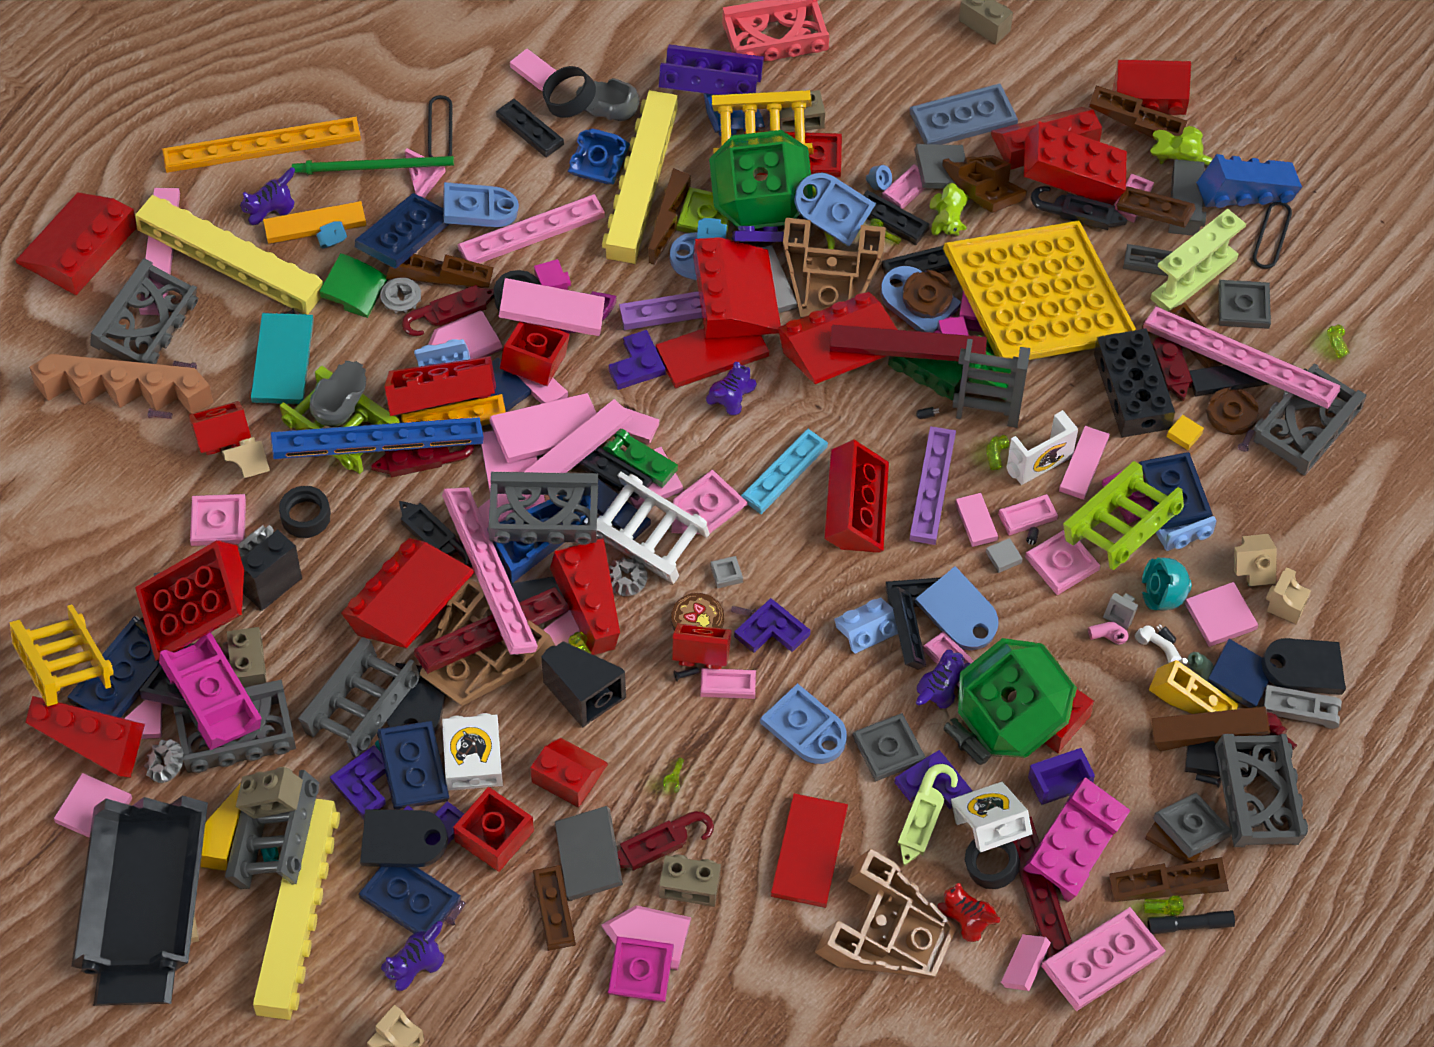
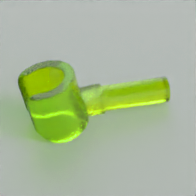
(876, 222)
(674, 777)

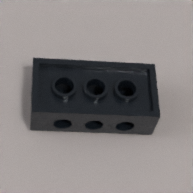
(1134, 383)

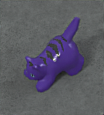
(271, 197)
(731, 389)
(941, 682)
(417, 954)

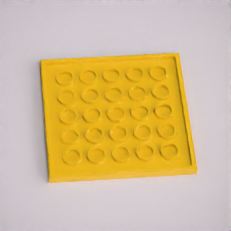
(1038, 290)

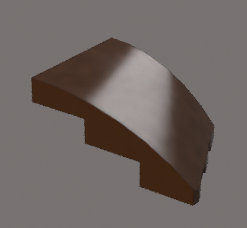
(985, 181)

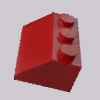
(1159, 83)

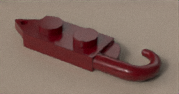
(449, 308)
(1172, 366)
(416, 460)
(660, 840)

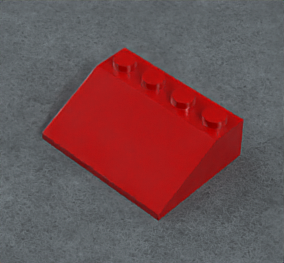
(79, 241)
(735, 288)
(809, 338)
(406, 594)
(192, 597)

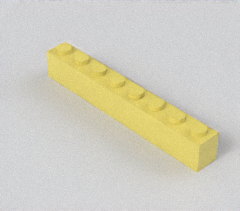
(641, 177)
(229, 254)
(294, 919)

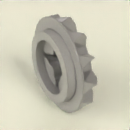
(407, 287)
(254, 539)
(625, 586)
(173, 760)

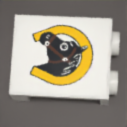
(1060, 447)
(472, 752)
(993, 815)

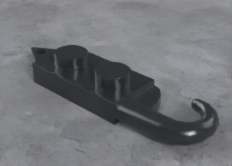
(1080, 209)
(431, 530)

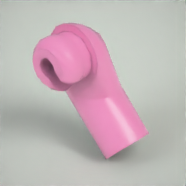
(1110, 631)

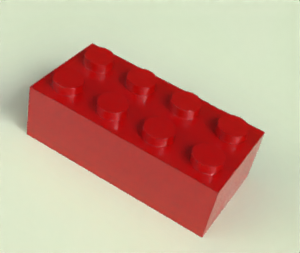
(1075, 163)

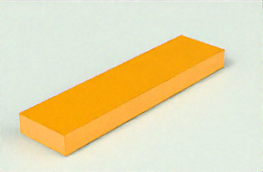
(309, 222)
(480, 408)

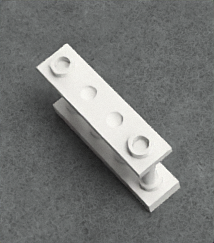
(645, 551)

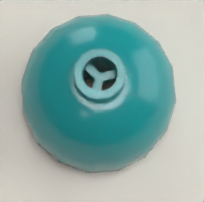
(1165, 584)

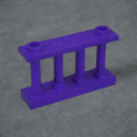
(710, 71)

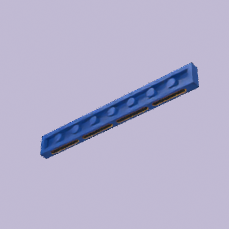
(376, 438)

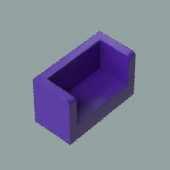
(1059, 775)

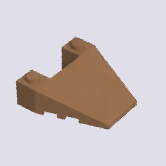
(829, 275)
(489, 667)
(897, 928)

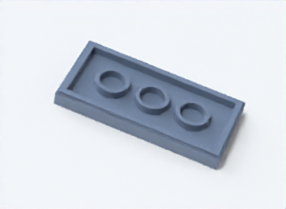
(963, 115)

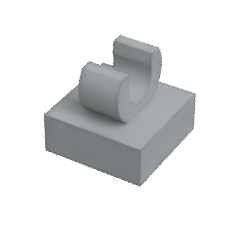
(1121, 610)

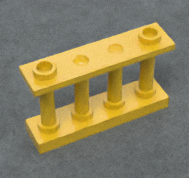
(772, 102)
(41, 670)

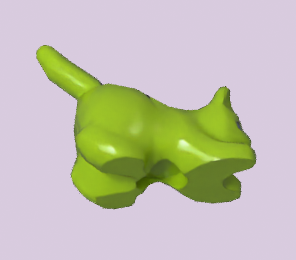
(1182, 147)
(949, 207)

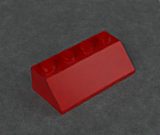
(1011, 139)
(856, 498)

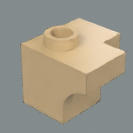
(249, 457)
(1256, 559)
(1287, 597)
(396, 1031)

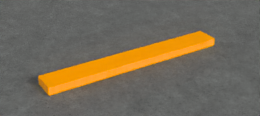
(261, 144)

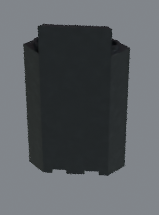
(139, 898)

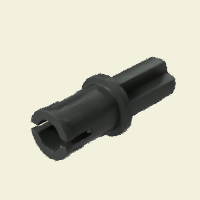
(967, 741)

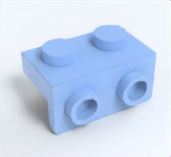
(447, 352)
(1182, 535)
(867, 624)

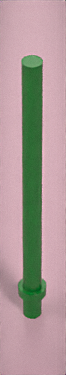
(310, 167)

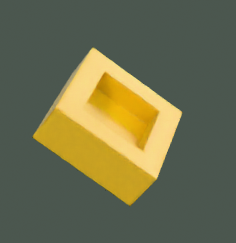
(1185, 432)

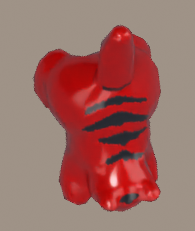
(970, 913)

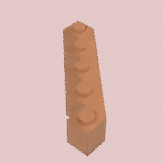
(122, 381)

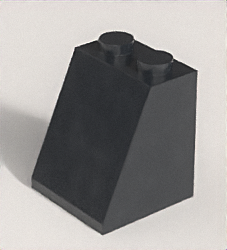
(270, 570)
(582, 681)

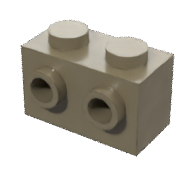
(986, 18)
(813, 116)
(246, 655)
(269, 793)
(690, 880)

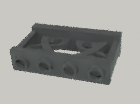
(127, 297)
(1309, 449)
(527, 527)
(250, 746)
(1236, 800)

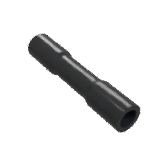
(1209, 920)

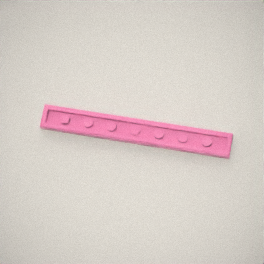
(1242, 357)
(572, 449)
(489, 571)

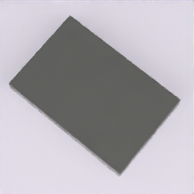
(588, 853)

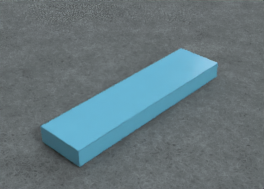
(784, 471)

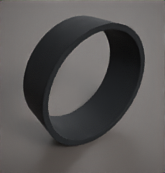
(575, 105)

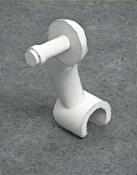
(1148, 634)

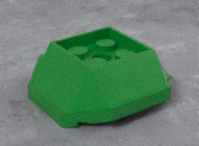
(755, 202)
(1041, 701)

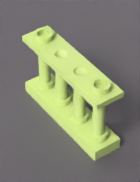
(1198, 261)

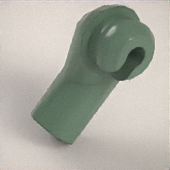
(1200, 664)

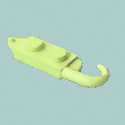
(923, 814)

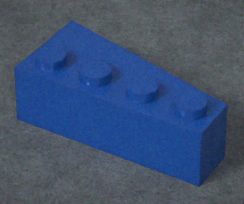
(1247, 182)
(521, 557)

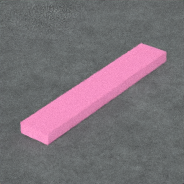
(532, 230)
(158, 252)

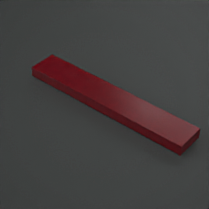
(902, 343)
(486, 632)
(1042, 898)

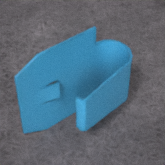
(711, 228)
(328, 235)

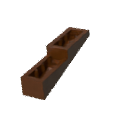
(1131, 113)
(667, 218)
(449, 271)
(1198, 728)
(1164, 881)

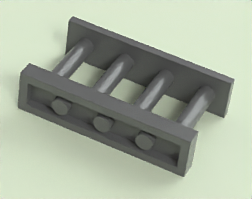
(1015, 379)
(348, 677)
(249, 840)

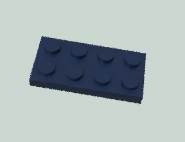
(402, 231)
(132, 666)

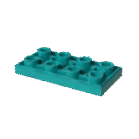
(282, 358)

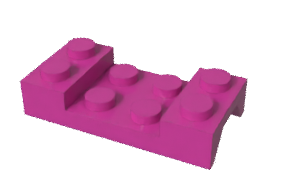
(211, 691)
(1077, 838)

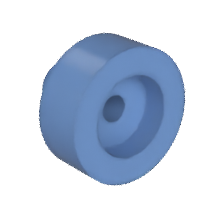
(879, 177)

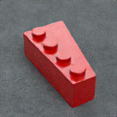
(439, 384)
(587, 589)
(95, 735)

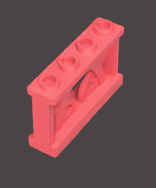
(793, 44)

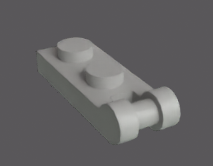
(1303, 706)

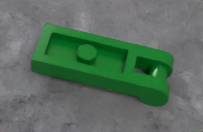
(642, 457)

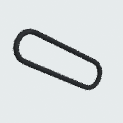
(430, 123)
(1282, 236)

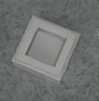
(1004, 555)
(726, 572)

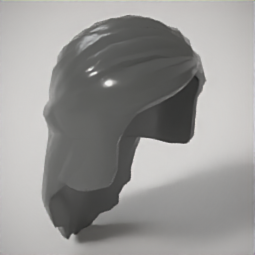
(613, 100)
(337, 396)

